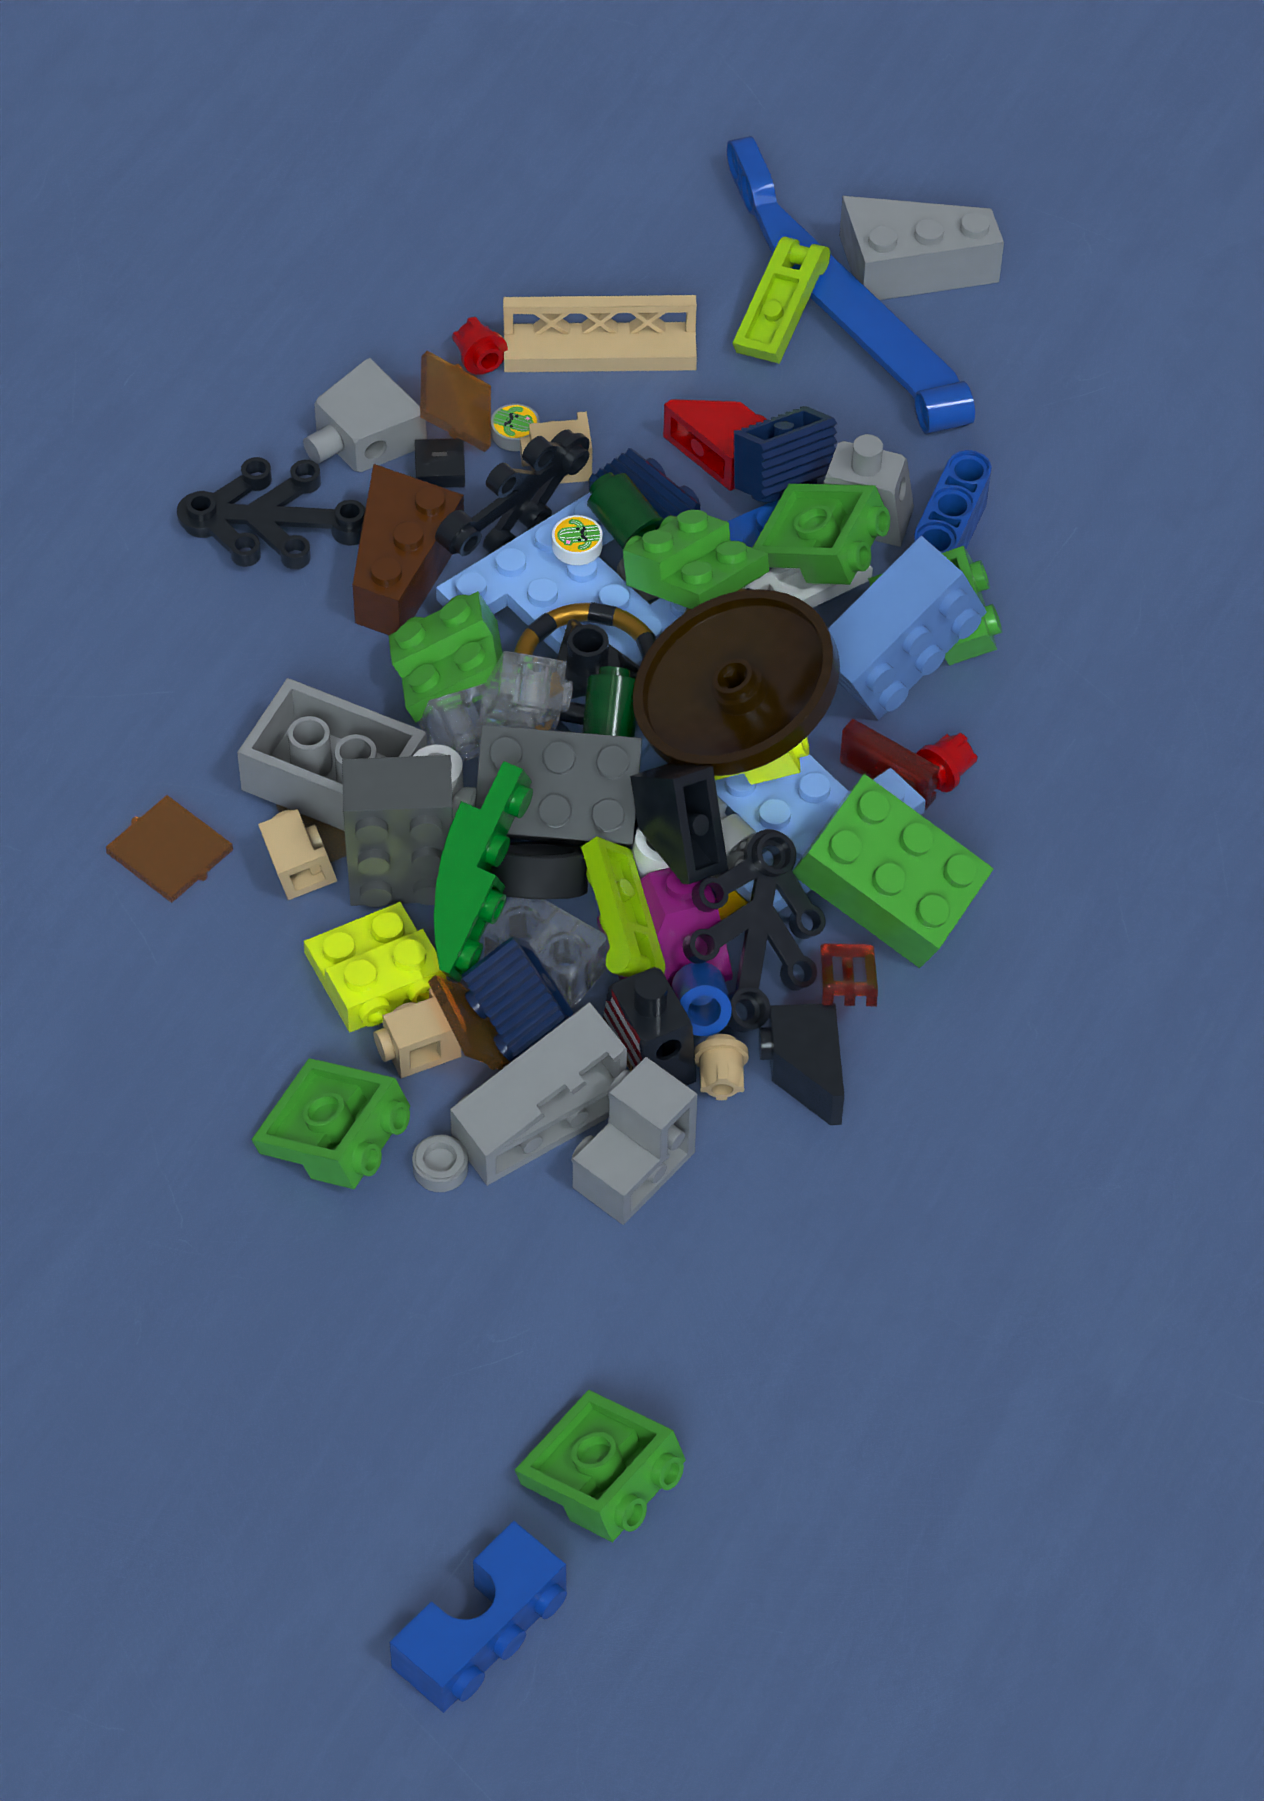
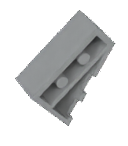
(919, 246)
(541, 1096)

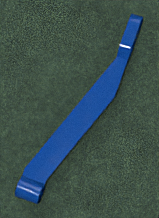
(938, 394)

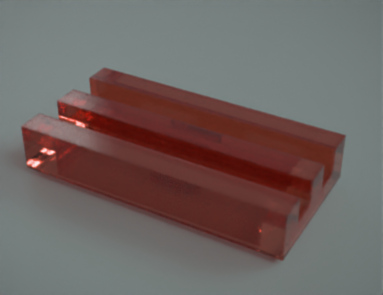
(873, 754)
(847, 987)

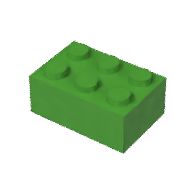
(892, 871)

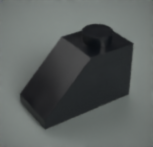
(682, 818)
(806, 1056)

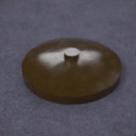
(736, 681)

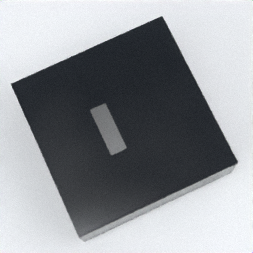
(440, 462)

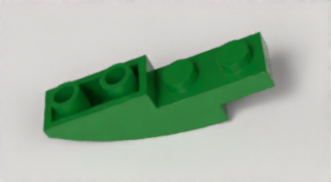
(465, 890)

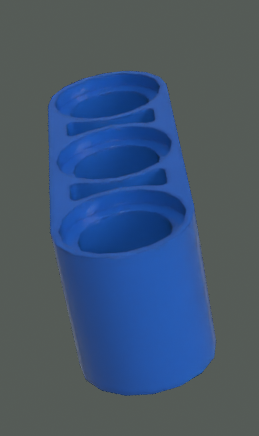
(956, 502)

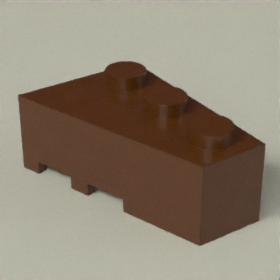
(399, 548)

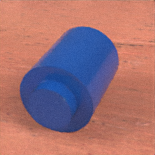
(703, 997)

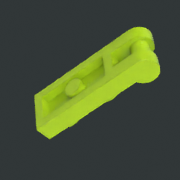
(780, 299)
(622, 908)

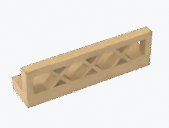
(600, 341)

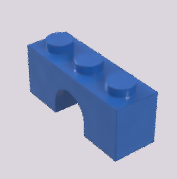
(448, 1654)

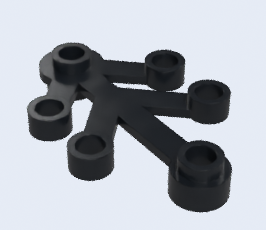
(515, 488)
(210, 514)
(760, 924)

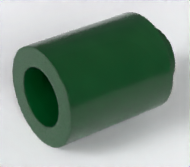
(622, 507)
(610, 703)

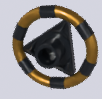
(586, 646)

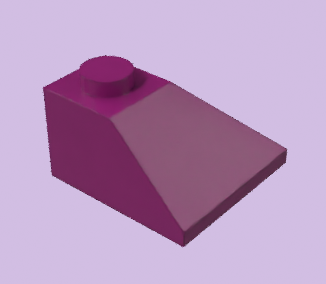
(675, 918)

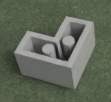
(642, 1144)

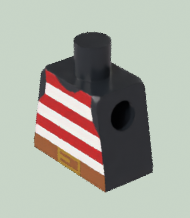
(645, 1016)

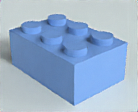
(904, 627)

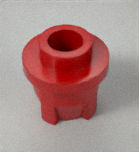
(479, 347)
(953, 757)

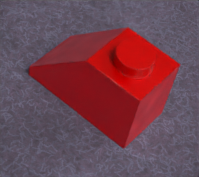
(706, 433)

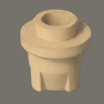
(721, 1065)

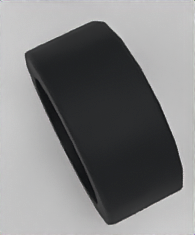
(543, 871)

